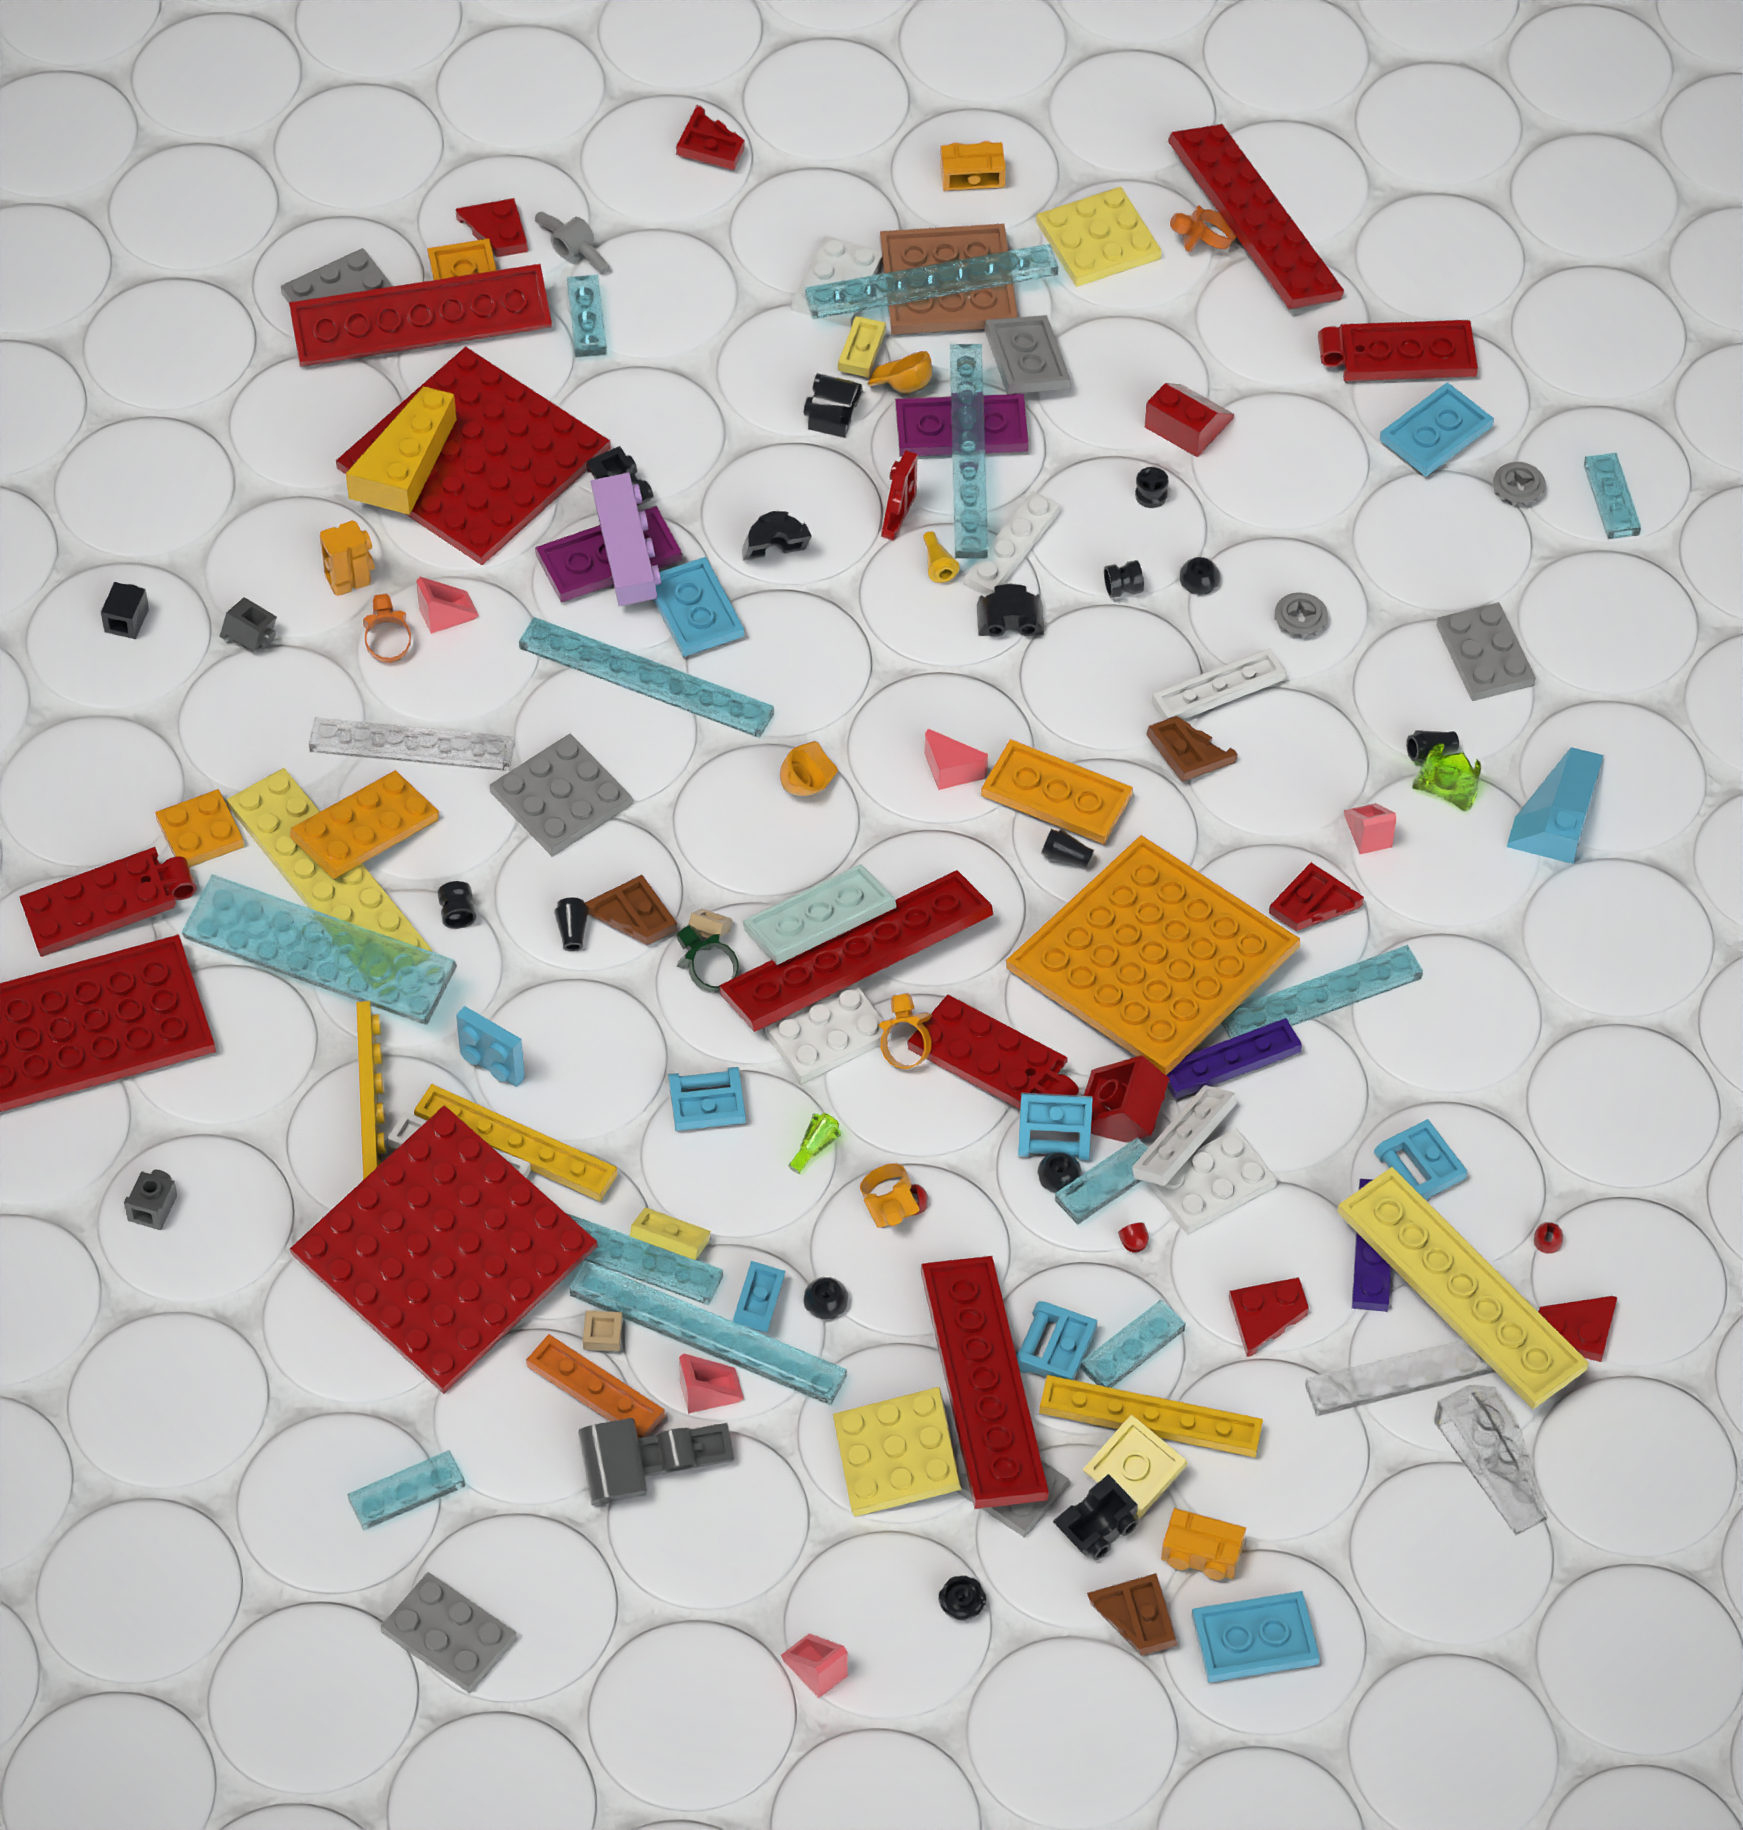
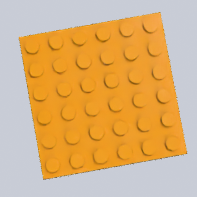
(1153, 954)

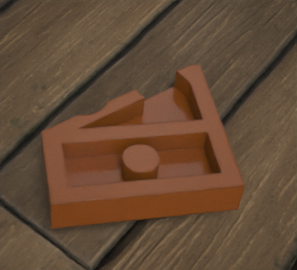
(1188, 749)
(634, 911)
(1137, 1613)

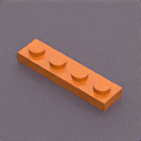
(594, 1386)

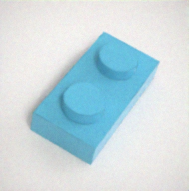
(759, 1296)

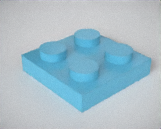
(490, 1046)

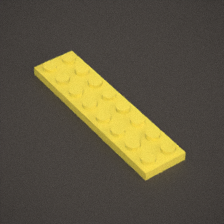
(268, 814)
(1463, 1288)

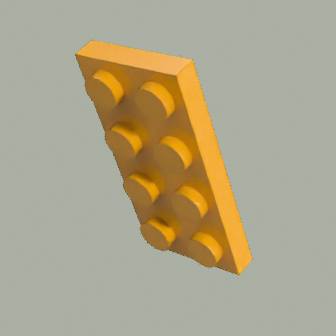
(1057, 791)
(364, 824)

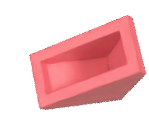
(443, 605)
(953, 761)
(1371, 827)
(707, 1383)
(817, 1663)

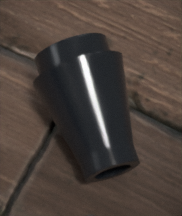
(1422, 742)
(1066, 849)
(571, 920)

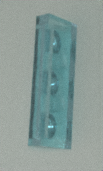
(586, 316)
(1612, 496)
(1101, 1183)
(1133, 1345)
(406, 1490)

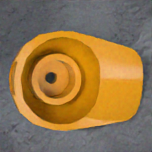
(904, 374)
(806, 770)

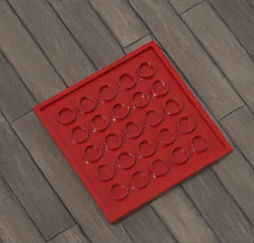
(501, 460)
(443, 1248)

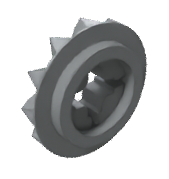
(1524, 474)
(1312, 609)

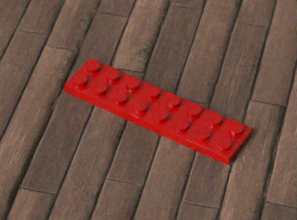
(1256, 216)
(420, 315)
(915, 924)
(984, 1382)

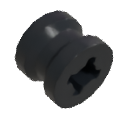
(1151, 487)

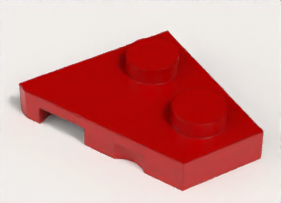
(710, 141)
(498, 223)
(901, 494)
(1313, 899)
(1267, 1311)
(1583, 1323)

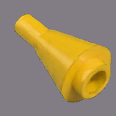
(941, 563)

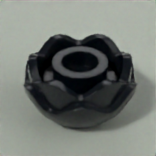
(1199, 575)
(1048, 1174)
(825, 1307)
(962, 1587)

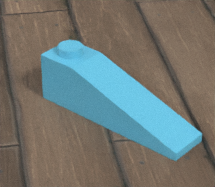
(1558, 809)

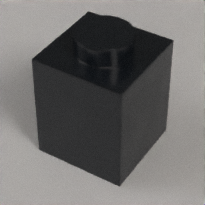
(124, 610)

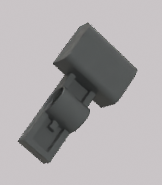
(620, 1461)

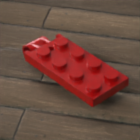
(1400, 350)
(105, 899)
(991, 1054)

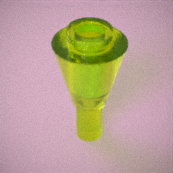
(819, 1134)

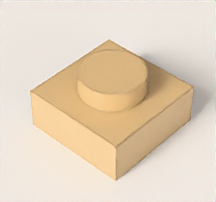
(710, 923)
(602, 1330)

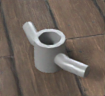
(572, 238)

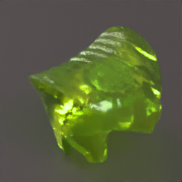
(1449, 777)

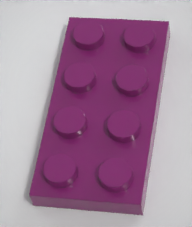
(926, 424)
(580, 560)

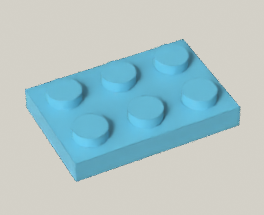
(1436, 429)
(696, 607)
(1255, 1636)

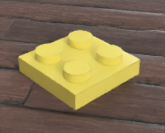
(1137, 1463)

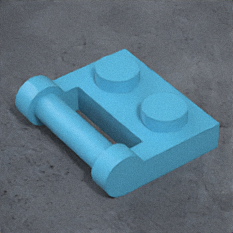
(708, 1106)
(1055, 1113)
(1429, 1155)
(1065, 1347)

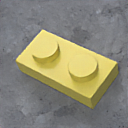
(861, 346)
(670, 1233)

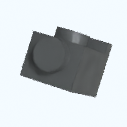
(249, 625)
(151, 1199)

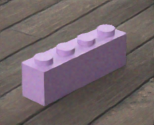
(624, 539)

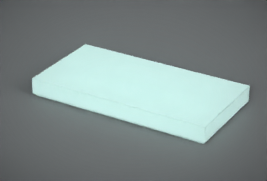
(819, 914)

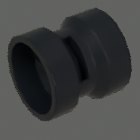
(1123, 578)
(456, 903)

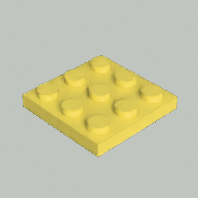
(1098, 236)
(896, 1451)

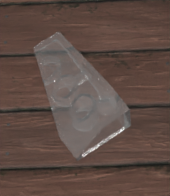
(1493, 1449)

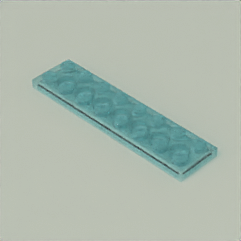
(319, 949)

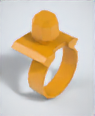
(902, 1007)
(893, 1206)

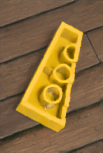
(403, 455)

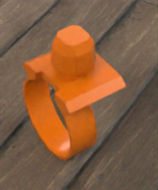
(1193, 228)
(382, 607)

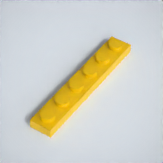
(370, 1086)
(543, 1153)
(1162, 1416)

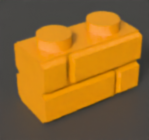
(972, 166)
(346, 557)
(1203, 1544)

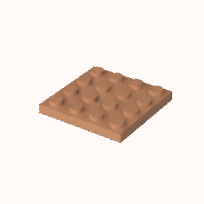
(939, 245)

